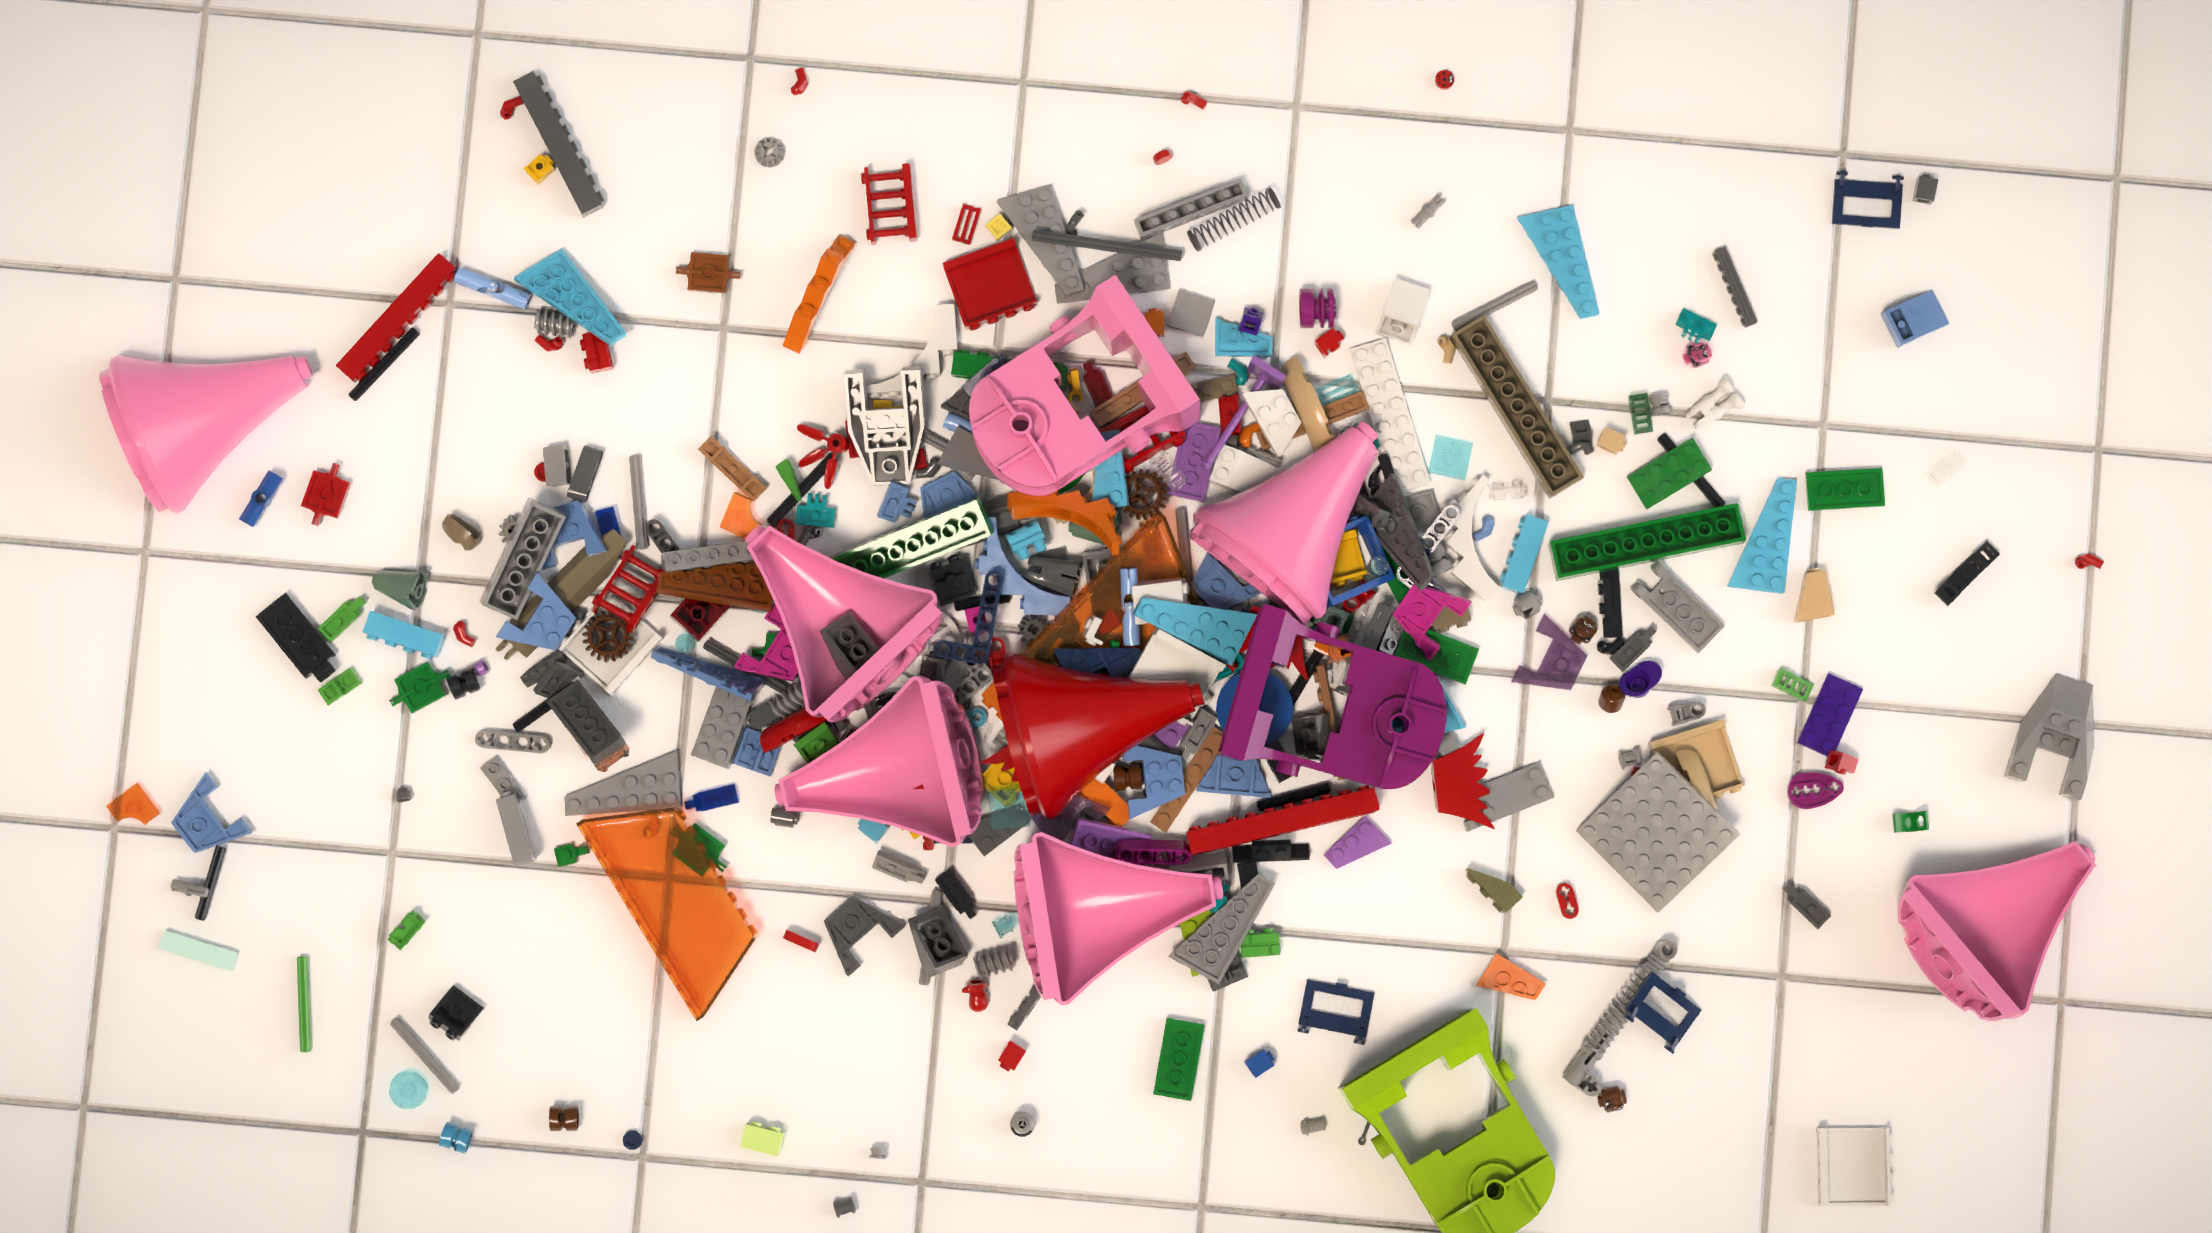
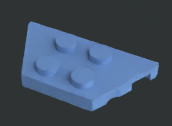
(1234, 778)

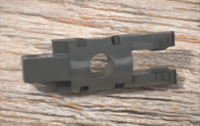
(536, 672)

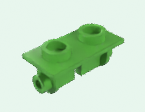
(412, 923)

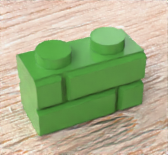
(1260, 944)

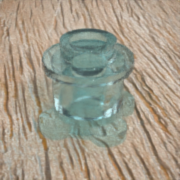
(1003, 926)

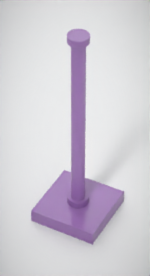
(1265, 374)

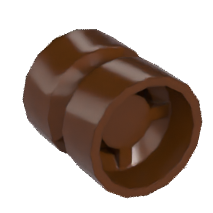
(1127, 777)
(571, 1118)

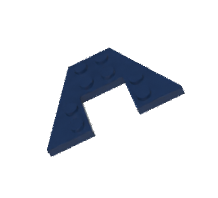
(1116, 660)

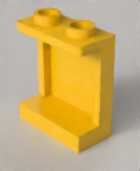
(1349, 561)

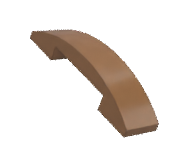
(732, 468)

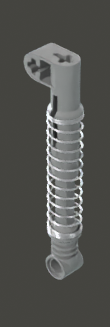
(1614, 1021)

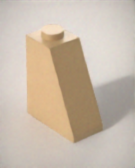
(1814, 597)

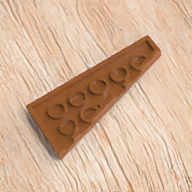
(724, 584)

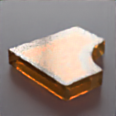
(739, 516)
(134, 804)

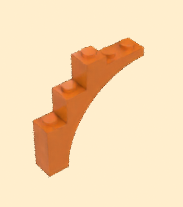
(816, 293)
(1072, 507)

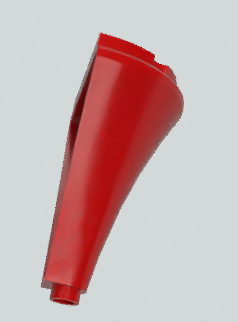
(1077, 723)

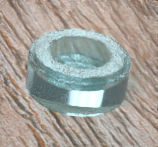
(1378, 566)
(685, 643)

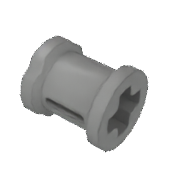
(1629, 759)

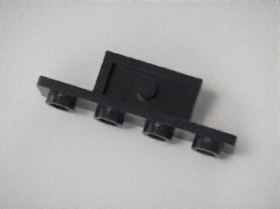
(1610, 603)
(1270, 851)

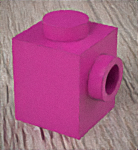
(972, 616)

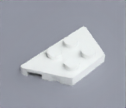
(1274, 416)

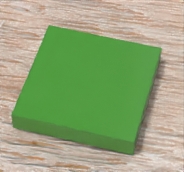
(816, 743)

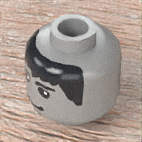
(1527, 604)
(1015, 1127)

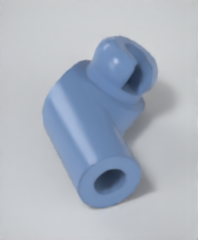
(1486, 530)

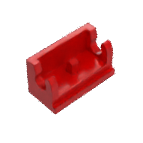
(1227, 409)

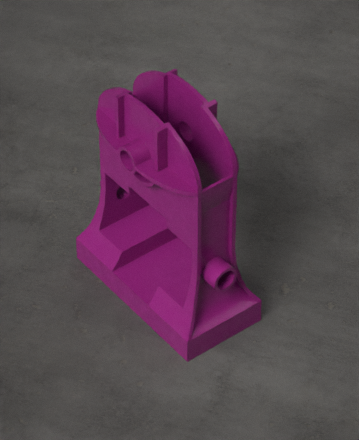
(1379, 691)

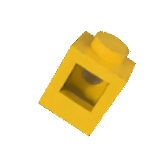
(540, 175)

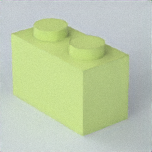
(762, 1139)

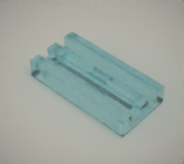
(1332, 384)

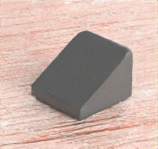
(1580, 431)

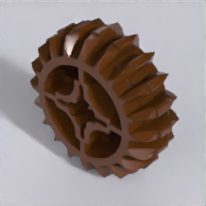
(1136, 480)
(602, 643)

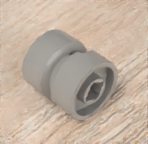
(1439, 562)

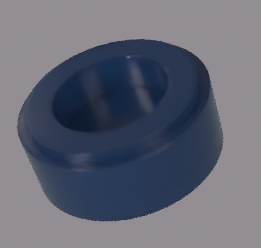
(632, 1140)

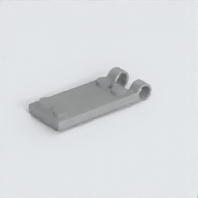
(1680, 609)
(1513, 794)

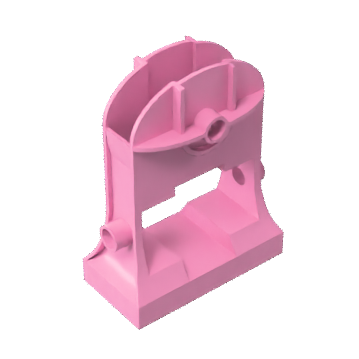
(1030, 428)

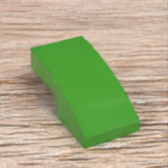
(340, 686)

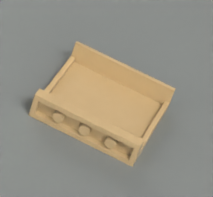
(1713, 750)

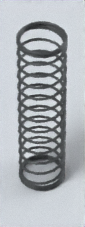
(1193, 238)

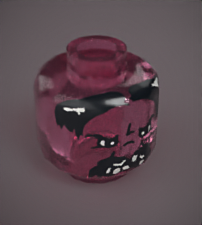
(1697, 354)

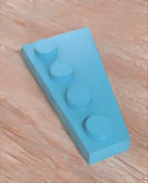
(1111, 478)

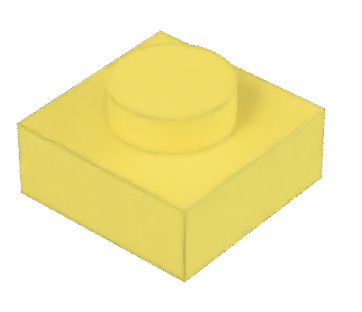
(998, 227)

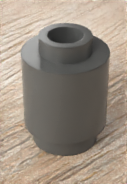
(784, 818)

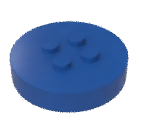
(1274, 700)

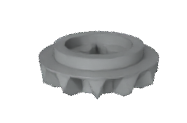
(769, 161)

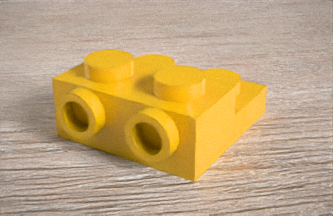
(998, 780)

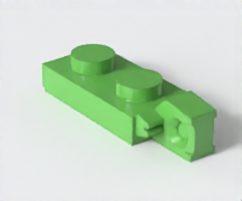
(341, 619)

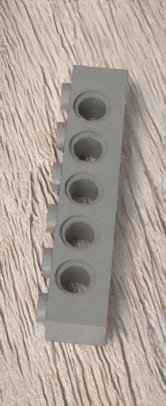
(1190, 209)
(706, 557)

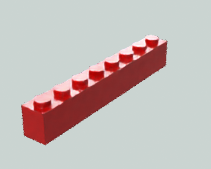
(396, 318)

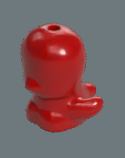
(977, 996)

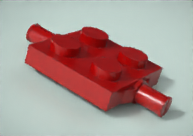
(325, 494)

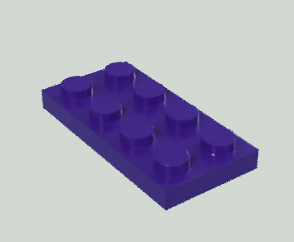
(1829, 715)

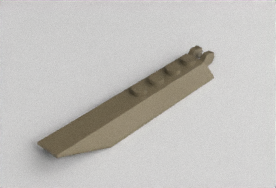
(572, 584)

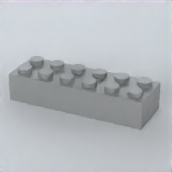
(522, 558)

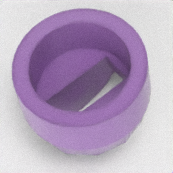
(481, 668)

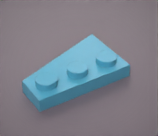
(1235, 343)

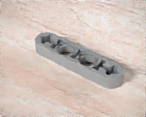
(512, 744)

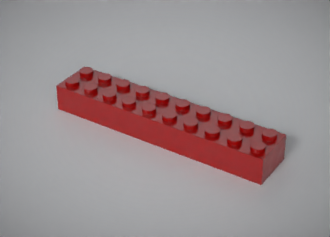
(1282, 821)

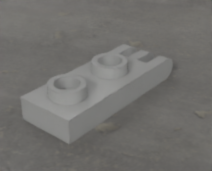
(500, 778)

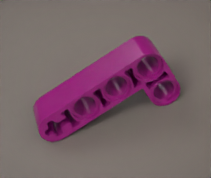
(1176, 851)

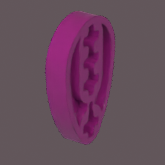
(1809, 780)

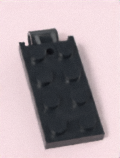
(297, 638)

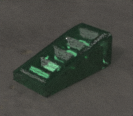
(1644, 396)

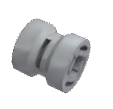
(1660, 405)

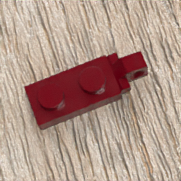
(1096, 384)

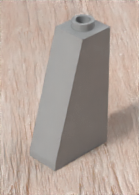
(963, 455)
(515, 829)

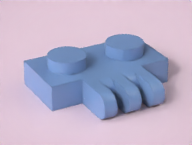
(896, 502)

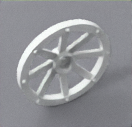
(926, 652)

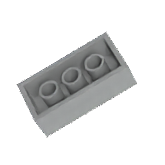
(721, 728)

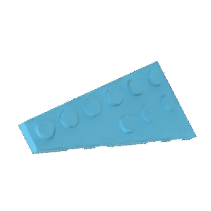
(565, 289)
(1767, 550)

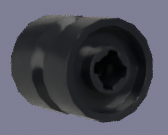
(456, 684)

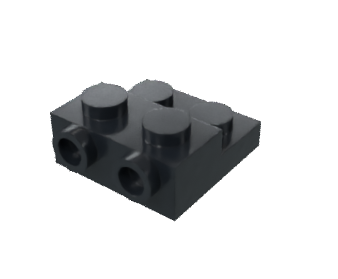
(951, 580)
(455, 1013)

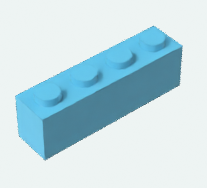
(1524, 554)
(403, 634)

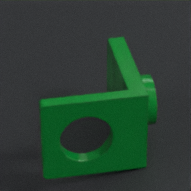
(1909, 822)

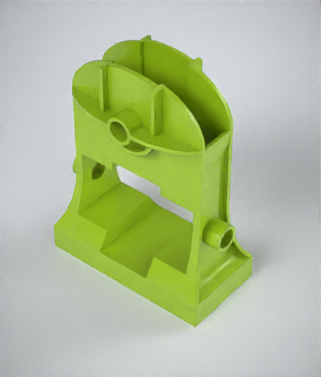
(1503, 1152)

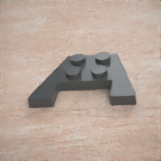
(851, 924)

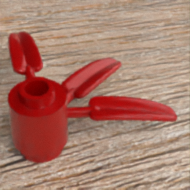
(820, 453)

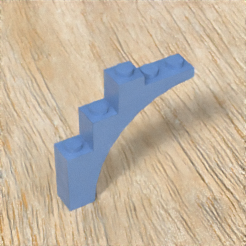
(1036, 599)

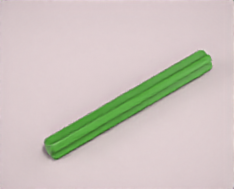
(303, 1004)

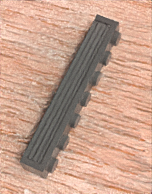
(1734, 287)

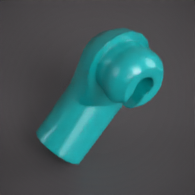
(1241, 371)

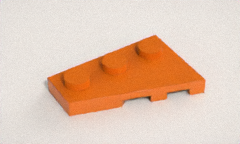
(1509, 978)

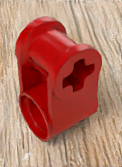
(1360, 599)
(997, 657)

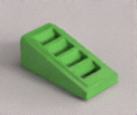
(787, 473)
(1776, 684)

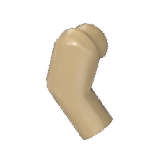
(1448, 347)

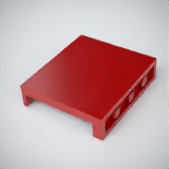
(990, 284)

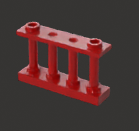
(905, 193)
(1176, 439)
(641, 605)

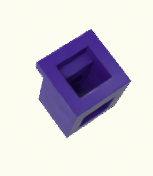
(1253, 317)

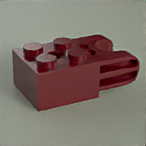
(698, 627)

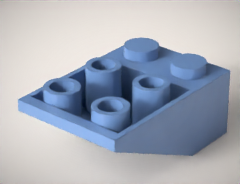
(1914, 319)

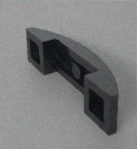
(1966, 573)

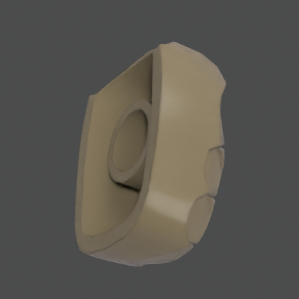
(460, 532)

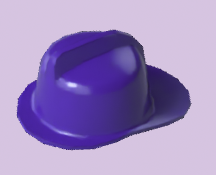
(1640, 679)

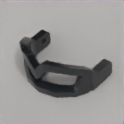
(1373, 477)

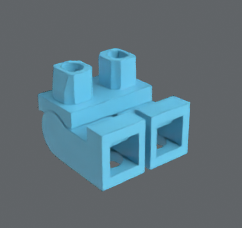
(1026, 536)

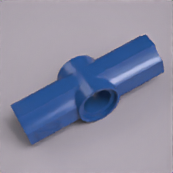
(267, 487)

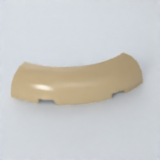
(1307, 404)
(1694, 773)

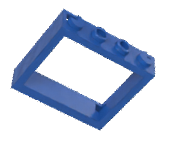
(1374, 549)

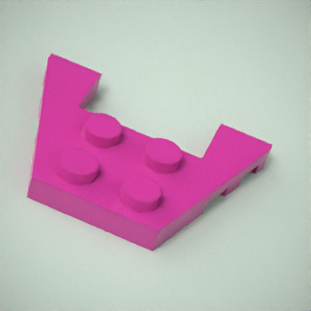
(1420, 610)
(779, 658)

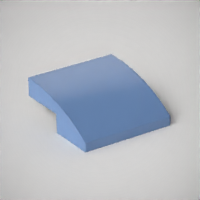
(751, 755)

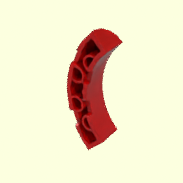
(788, 729)

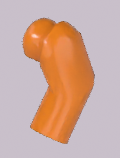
(1246, 434)

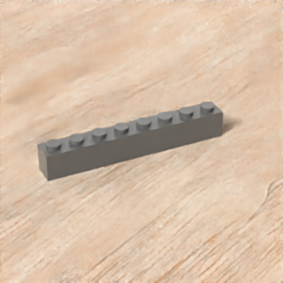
(558, 144)

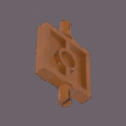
(708, 272)

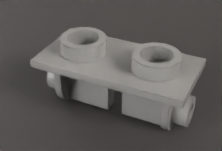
(1391, 636)

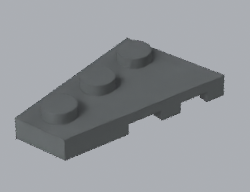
(987, 839)

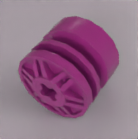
(1316, 308)

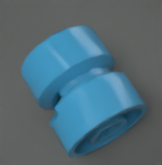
(455, 1138)

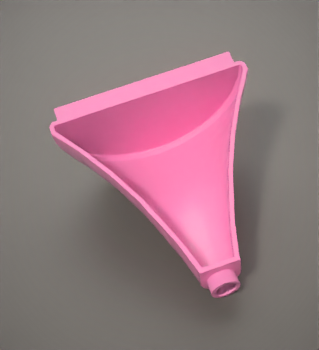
(189, 417)
(1291, 526)
(817, 591)
(907, 744)
(1092, 910)
(1990, 928)

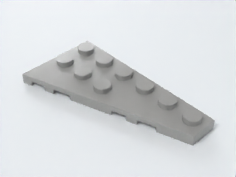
(1040, 211)
(1135, 273)
(638, 789)
(1221, 936)

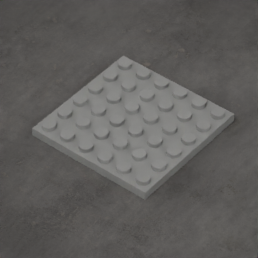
(1658, 832)

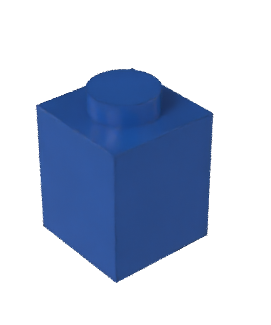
(1260, 1063)

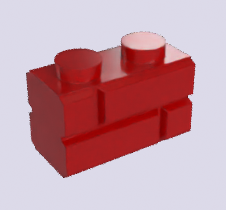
(597, 354)

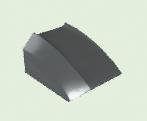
(1310, 734)

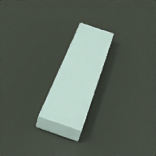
(198, 950)

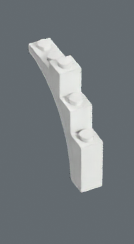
(942, 340)
(1469, 569)

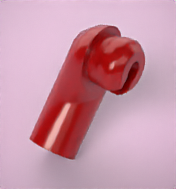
(801, 84)
(508, 107)
(549, 345)
(2088, 559)
(460, 633)

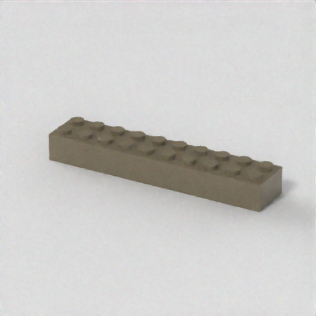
(1516, 407)

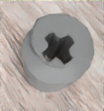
(554, 324)
(789, 702)
(994, 963)

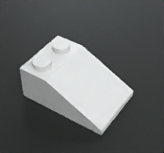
(1239, 470)

